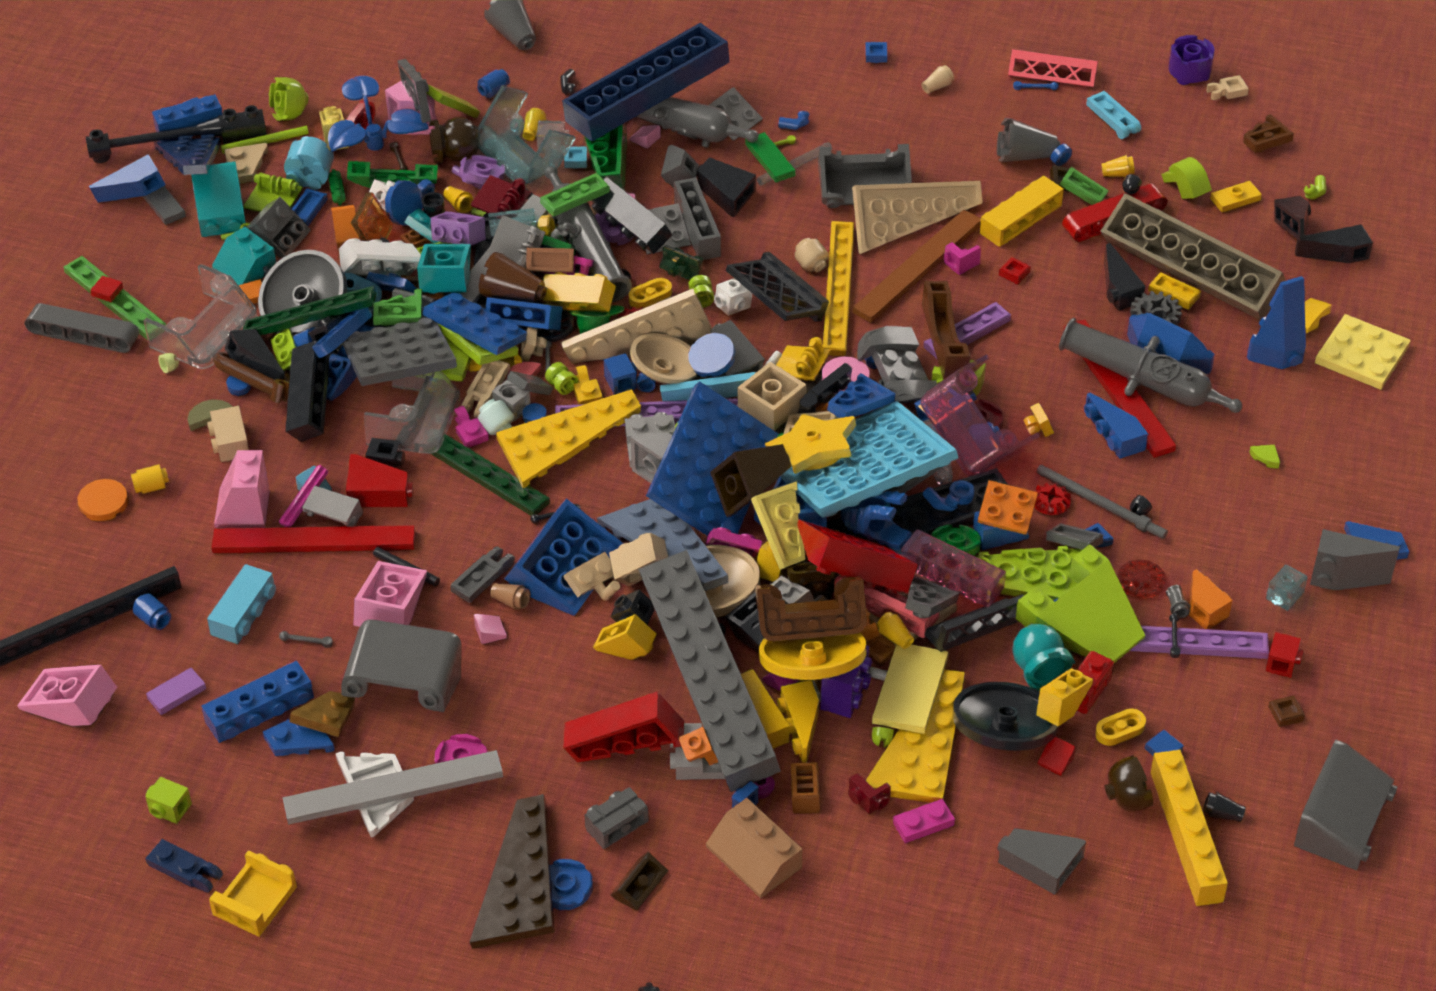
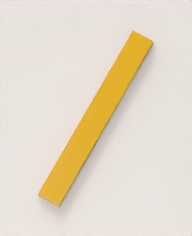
(838, 288)

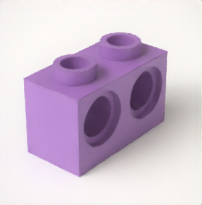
(458, 228)

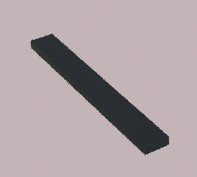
(86, 615)

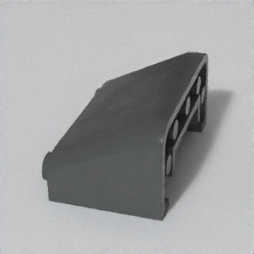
(842, 172)
(405, 659)
(1344, 807)

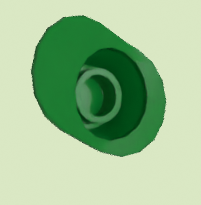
(590, 320)

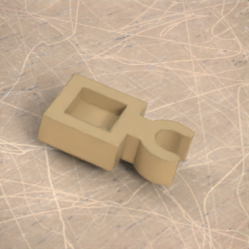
(1230, 87)

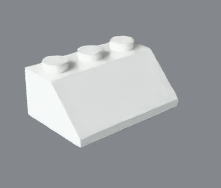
(378, 257)

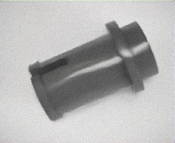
(1177, 601)

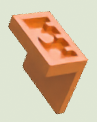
(1007, 507)

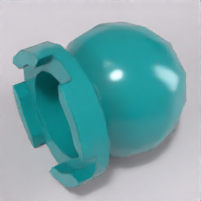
(1041, 655)

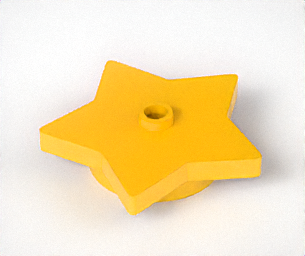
(816, 442)

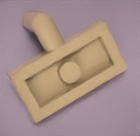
(593, 575)

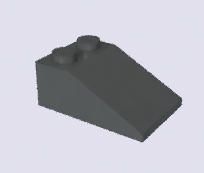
(1352, 562)

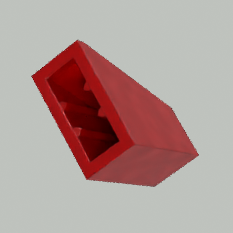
(377, 483)

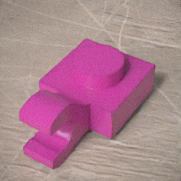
(469, 431)

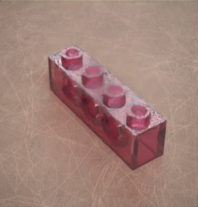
(954, 568)

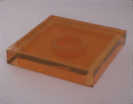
(371, 220)

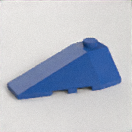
(1283, 331)

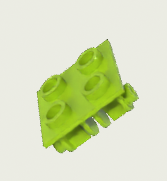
(270, 189)

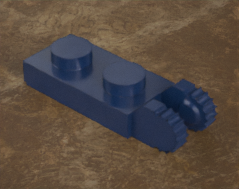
(183, 865)

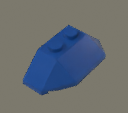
(1173, 341)

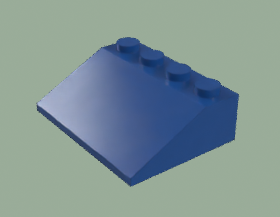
(561, 546)

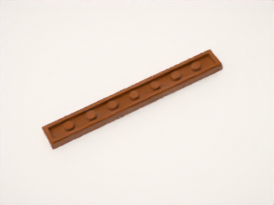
(916, 266)

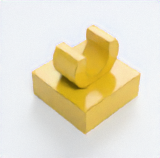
(1038, 421)

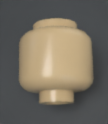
(811, 255)

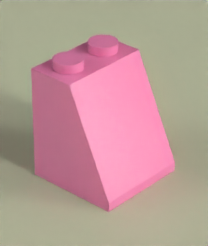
(244, 492)

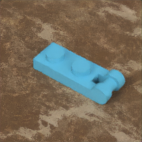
(1114, 114)

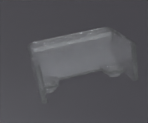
(207, 334)
(425, 423)

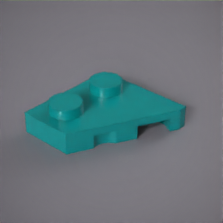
(421, 223)

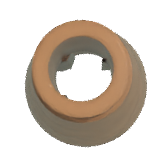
(512, 595)

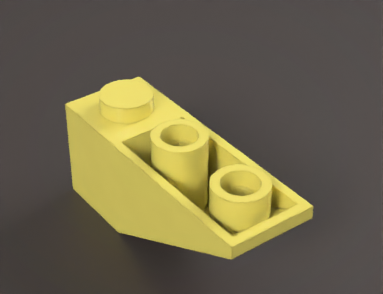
(328, 117)

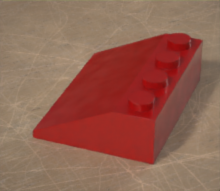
(856, 557)

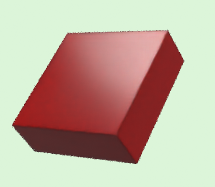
(1014, 270)
(106, 288)

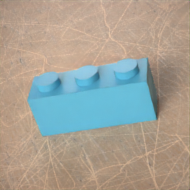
(241, 604)

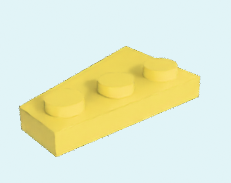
(779, 519)

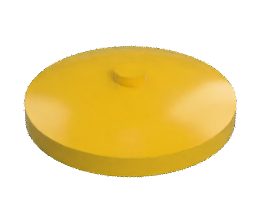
(813, 656)

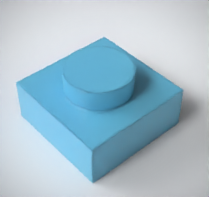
(576, 157)

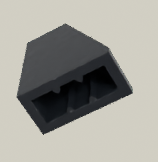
(726, 185)

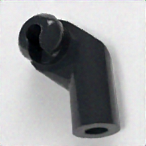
(566, 85)

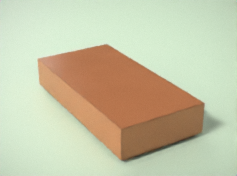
(549, 259)

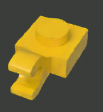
(586, 390)

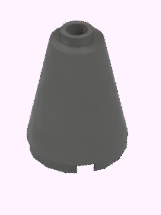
(512, 21)
(1024, 142)

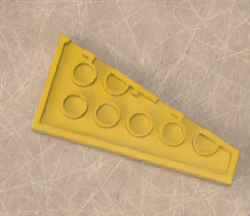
(558, 437)

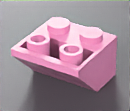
(399, 99)

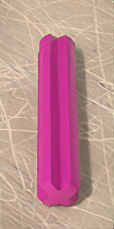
(295, 507)

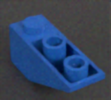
(131, 181)
(1119, 428)

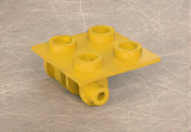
(804, 362)

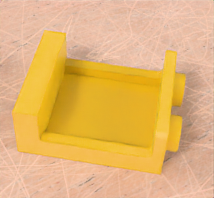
(255, 894)

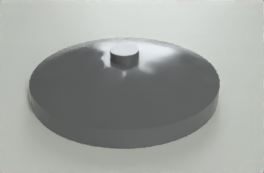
(300, 280)

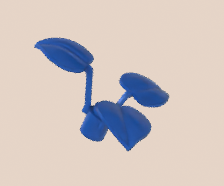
(347, 134)

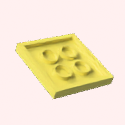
(1362, 351)

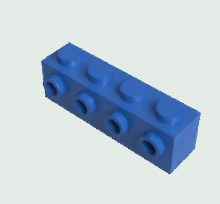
(257, 701)

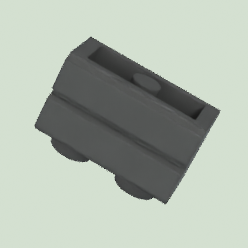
(616, 817)

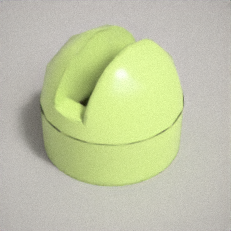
(167, 362)

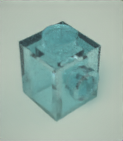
(1286, 587)

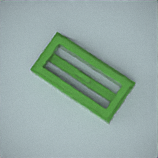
(1083, 187)

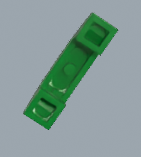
(362, 174)

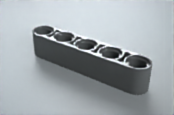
(82, 328)

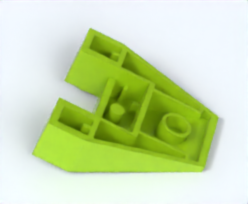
(1091, 614)

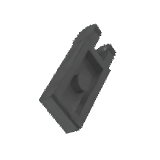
(482, 574)

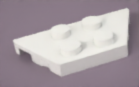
(367, 767)

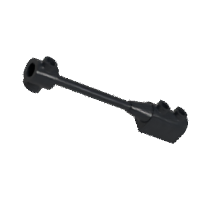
(230, 125)

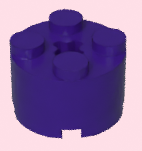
(1191, 59)

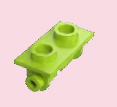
(282, 346)

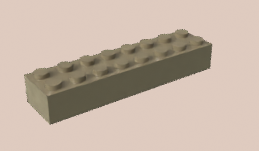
(1192, 256)

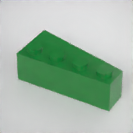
(609, 155)

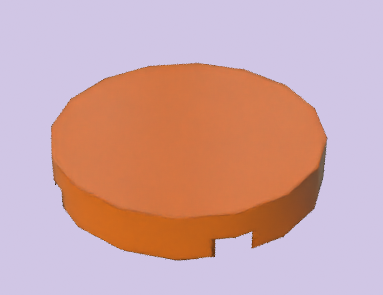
(102, 499)

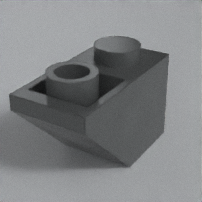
(678, 165)

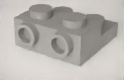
(647, 425)
(695, 769)

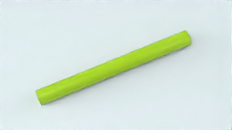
(270, 138)

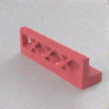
(1053, 61)
(881, 602)

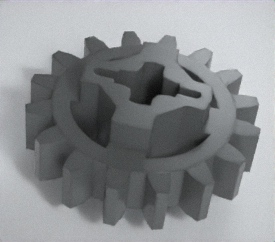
(1158, 306)

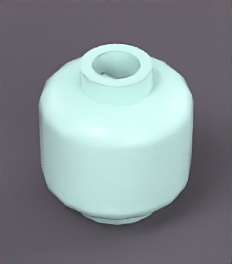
(495, 416)

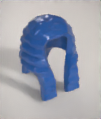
(874, 519)

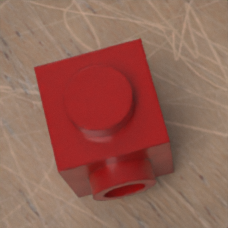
(1284, 655)

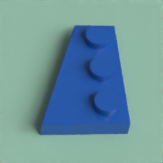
(860, 398)

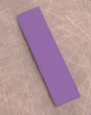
(977, 325)

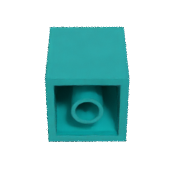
(218, 200)

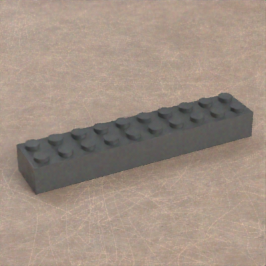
(709, 671)

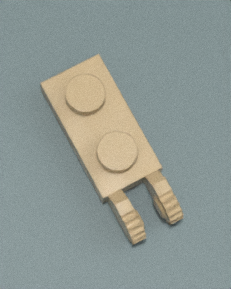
(485, 382)

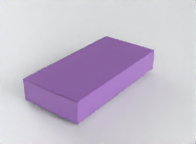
(176, 691)

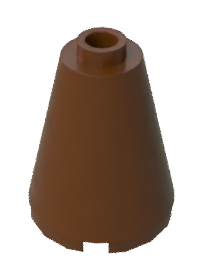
(510, 281)

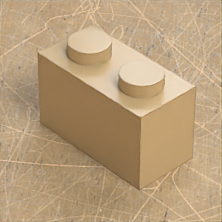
(228, 432)
(635, 555)

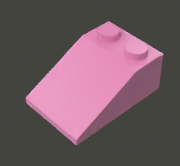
(389, 594)
(69, 694)

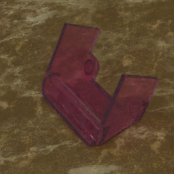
(964, 426)

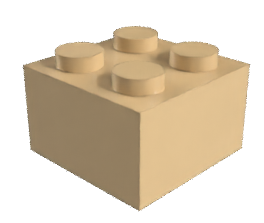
(771, 395)

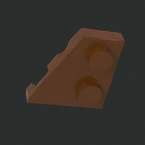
(1267, 135)

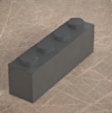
(697, 218)

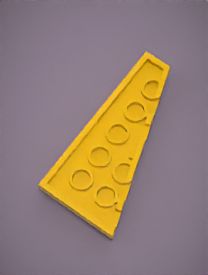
(919, 762)

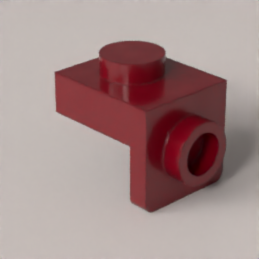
(866, 796)

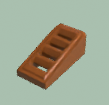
(805, 788)

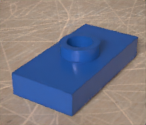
(390, 282)

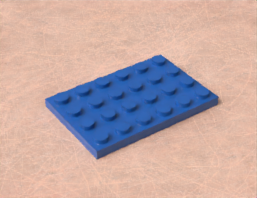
(703, 438)

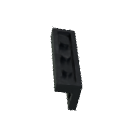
(973, 624)

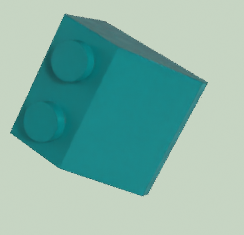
(244, 256)
(444, 268)

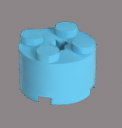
(308, 162)

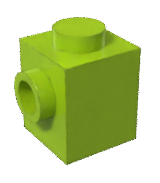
(168, 800)

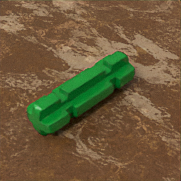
(336, 187)

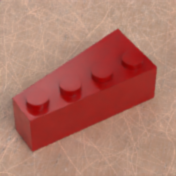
(623, 728)

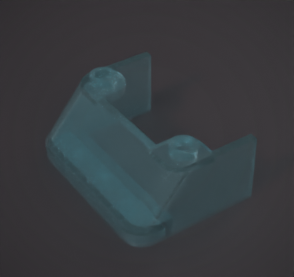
(501, 139)

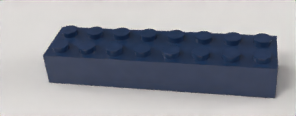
(646, 81)

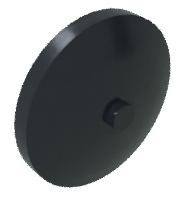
(1002, 716)

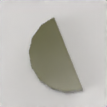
(201, 414)

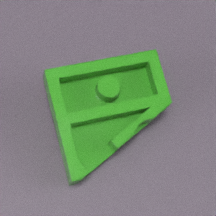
(398, 309)

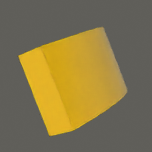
(1313, 312)

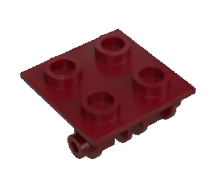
(500, 195)

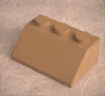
(755, 848)

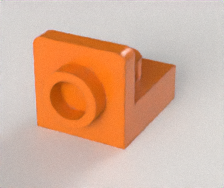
(697, 745)

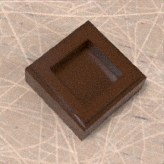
(1286, 711)

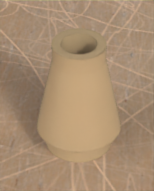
(938, 79)

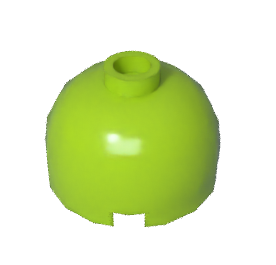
(287, 98)

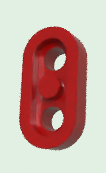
(359, 114)

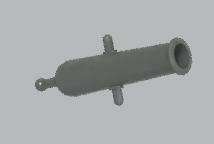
(695, 121)
(590, 241)
(1144, 366)

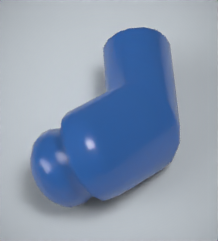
(794, 124)
(939, 503)

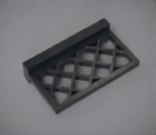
(791, 288)

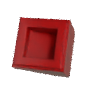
(1057, 756)

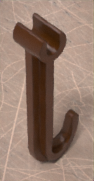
(276, 388)

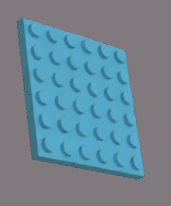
(885, 451)

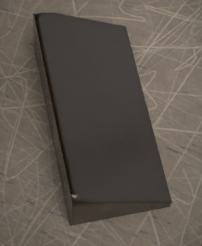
(639, 881)

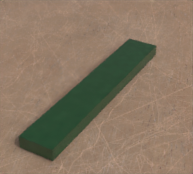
(312, 311)
(491, 476)

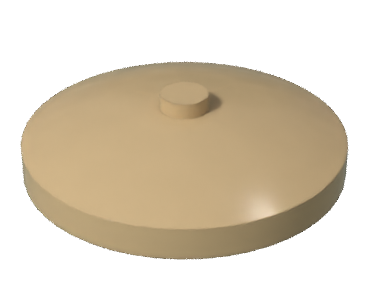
(742, 578)

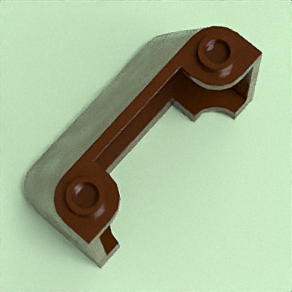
(812, 619)

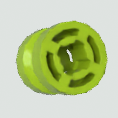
(703, 289)
(559, 376)

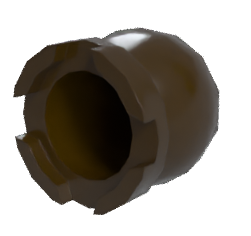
(454, 139)

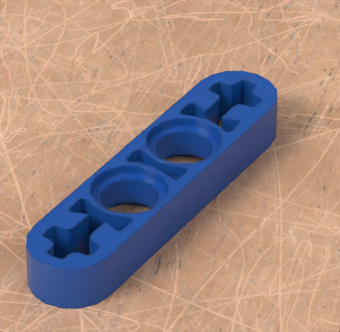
(341, 332)

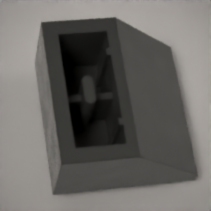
(279, 227)

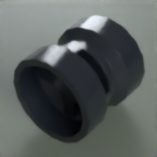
(433, 204)

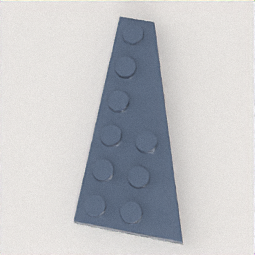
(678, 536)

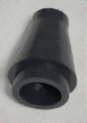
(1221, 807)

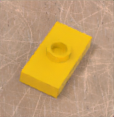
(1235, 196)
(1180, 291)

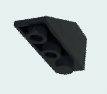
(1337, 245)
(250, 350)

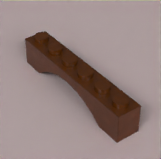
(940, 322)

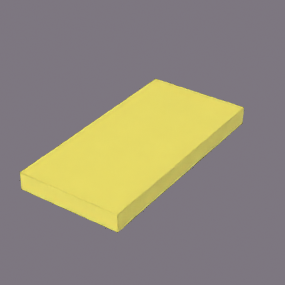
(910, 688)

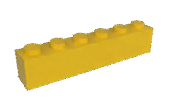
(1188, 828)

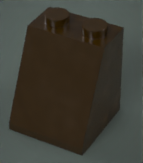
(748, 475)

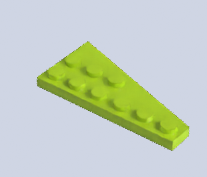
(1034, 568)

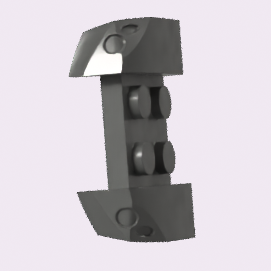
(896, 361)

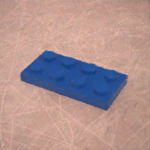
(475, 323)

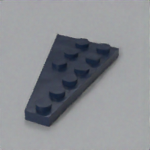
(190, 154)

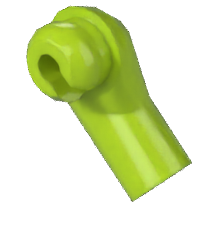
(1316, 190)

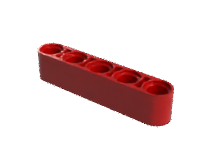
(1091, 219)

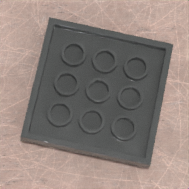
(398, 351)

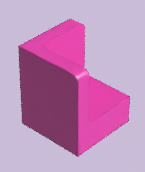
(961, 260)

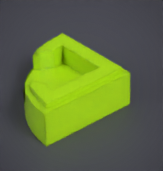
(1265, 454)

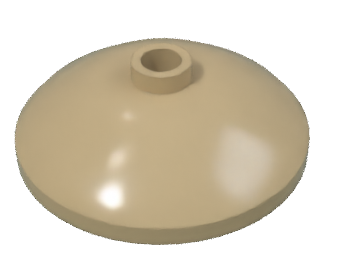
(662, 358)

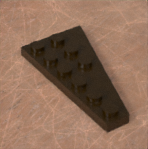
(520, 887)

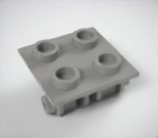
(738, 109)
(673, 218)
(513, 239)

